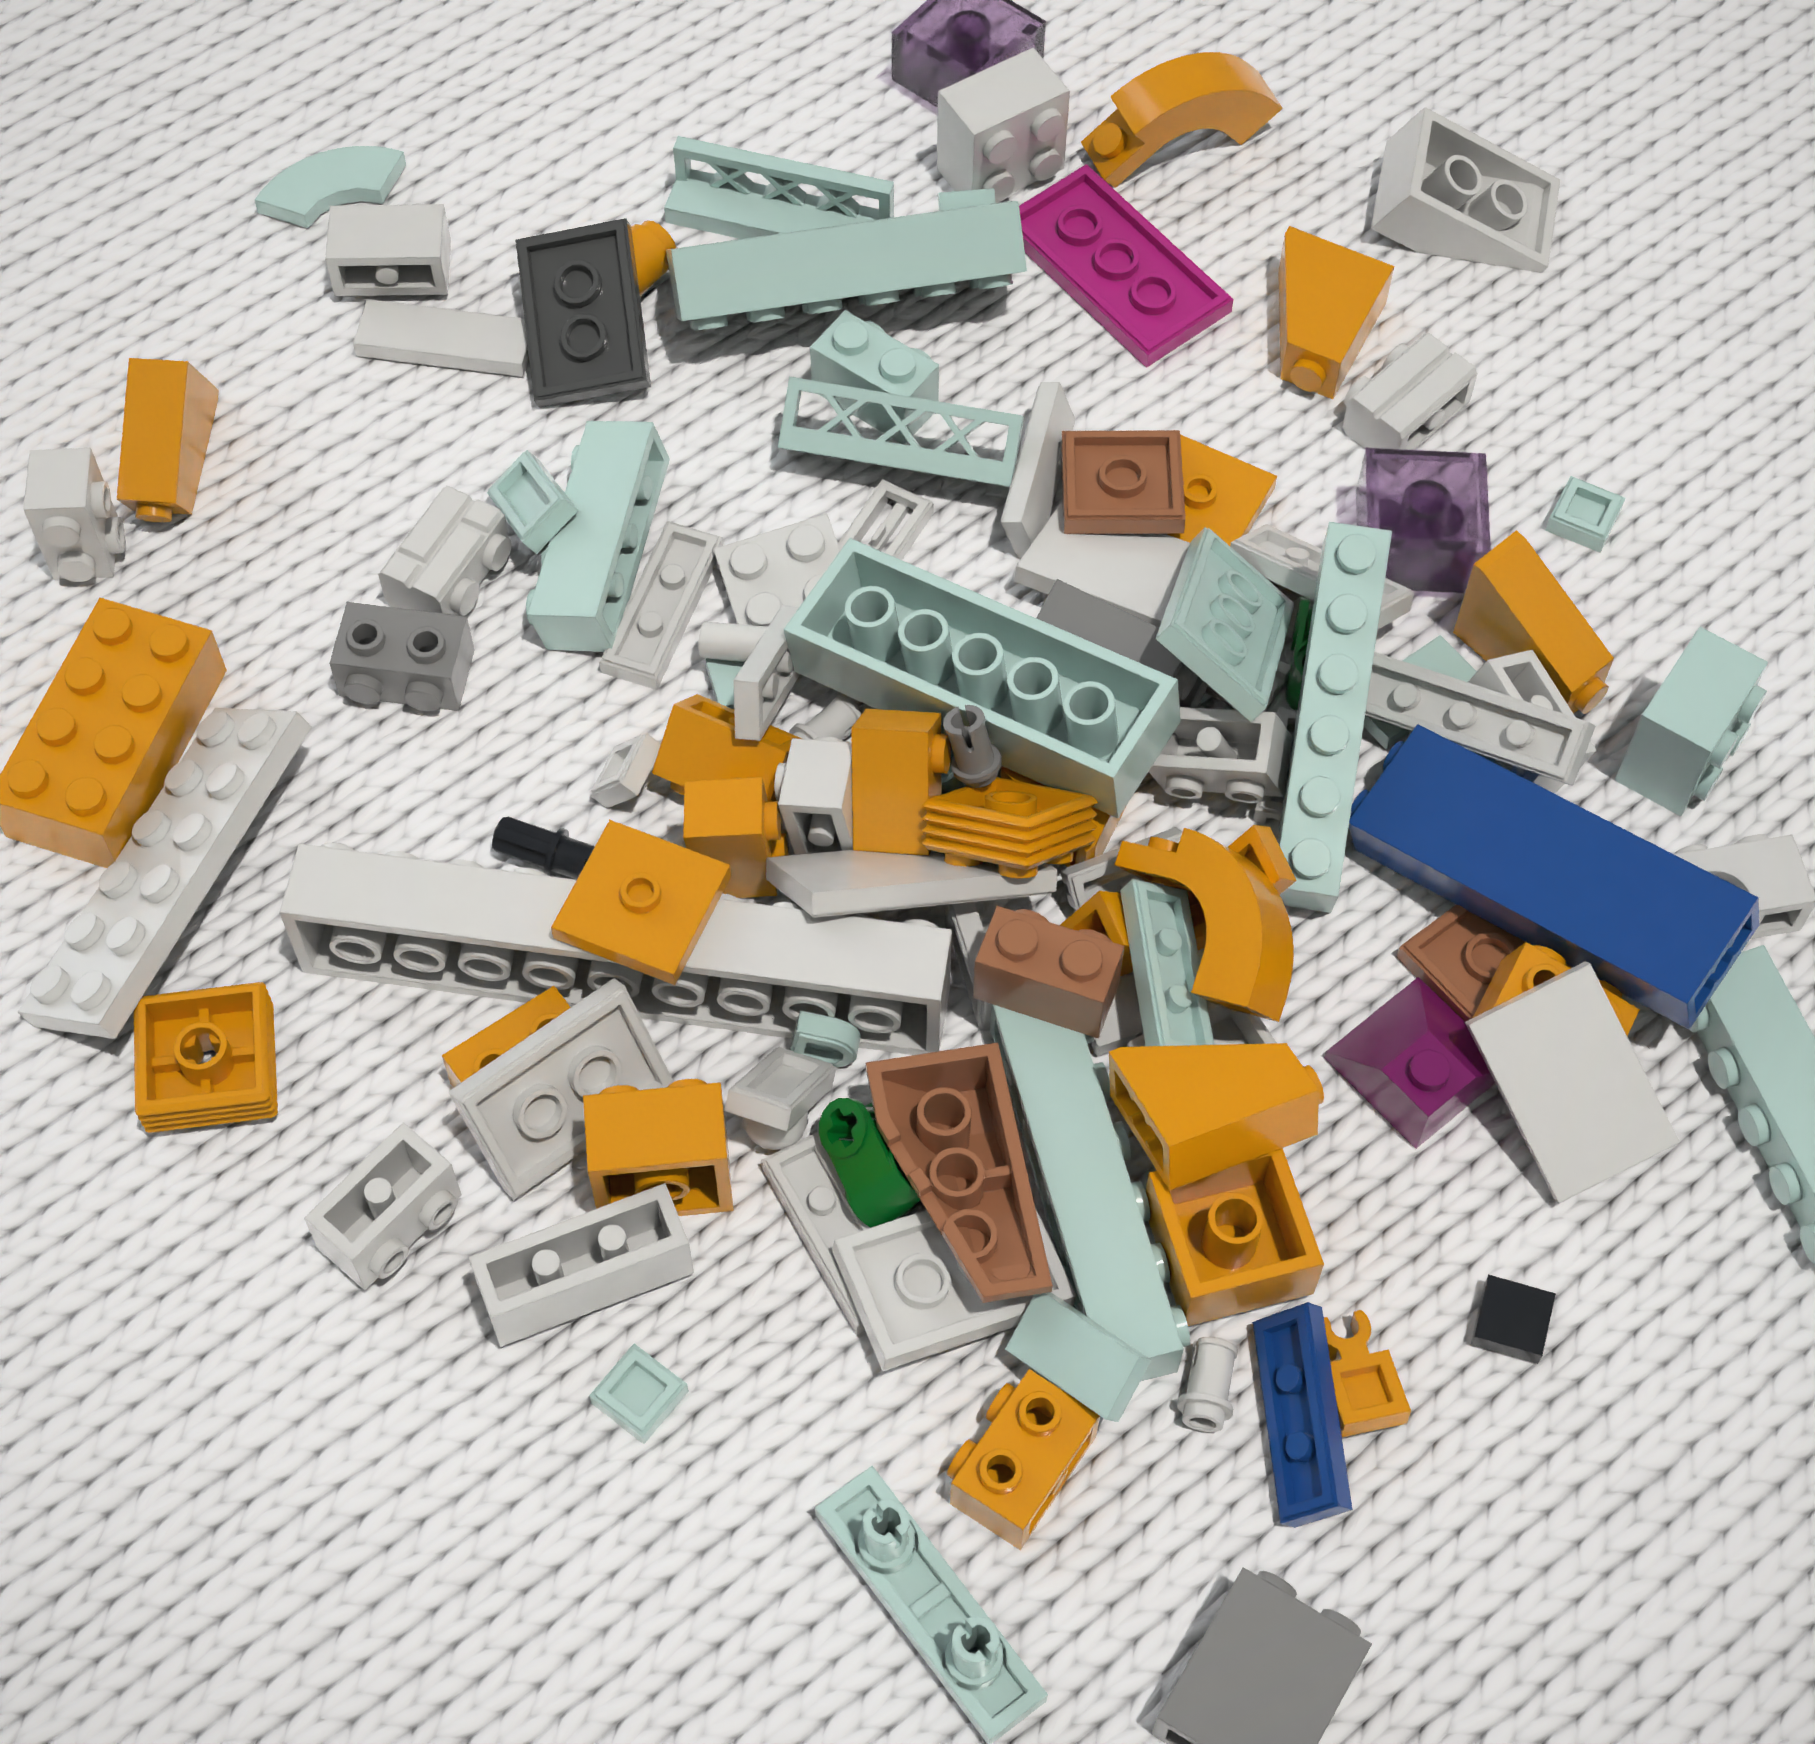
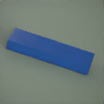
(1301, 1416)

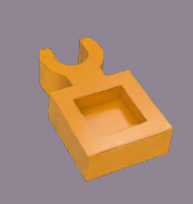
(1364, 1382)

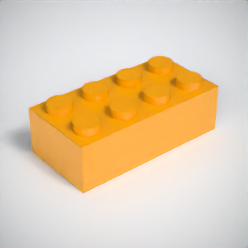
(108, 732)

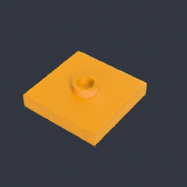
(1220, 492)
(641, 902)

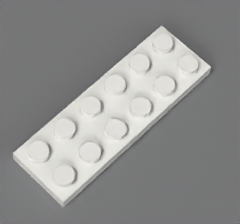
(163, 872)

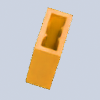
(1325, 309)
(164, 437)
(1521, 607)
(1213, 1104)

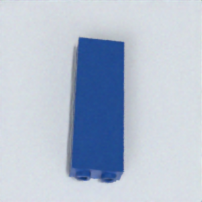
(1554, 874)

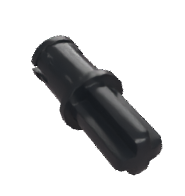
(541, 847)

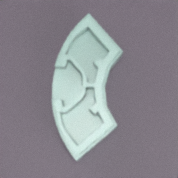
(329, 180)

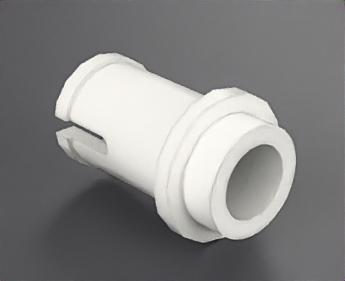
(831, 721)
(1209, 1383)

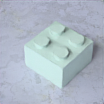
(1694, 722)

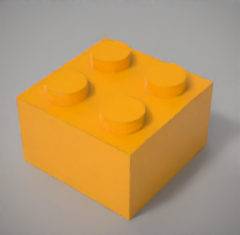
(660, 1138)
(1235, 1239)

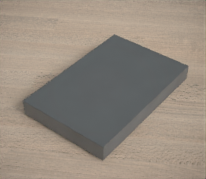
(582, 313)

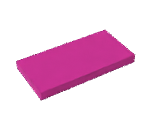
(1119, 266)

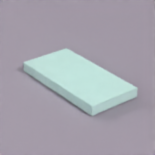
(1227, 623)

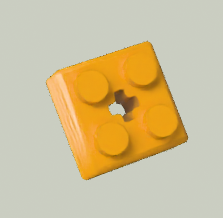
(1009, 826)
(172, 1040)

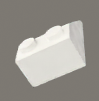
(1464, 197)

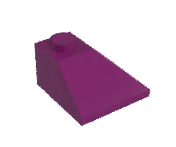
(1413, 1062)

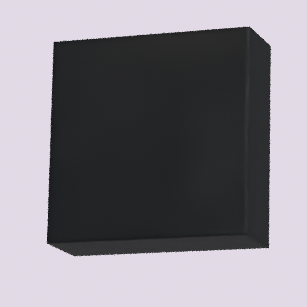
(1513, 1319)

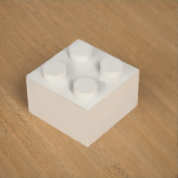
(1003, 126)

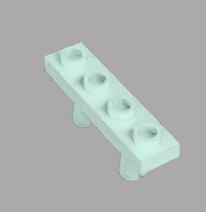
(931, 1605)

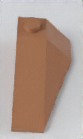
(962, 1153)

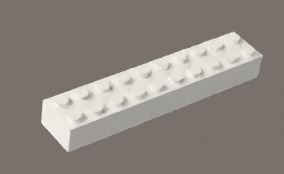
(493, 938)

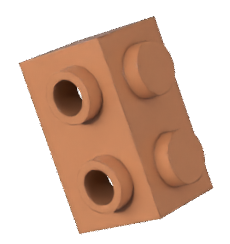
(1048, 970)

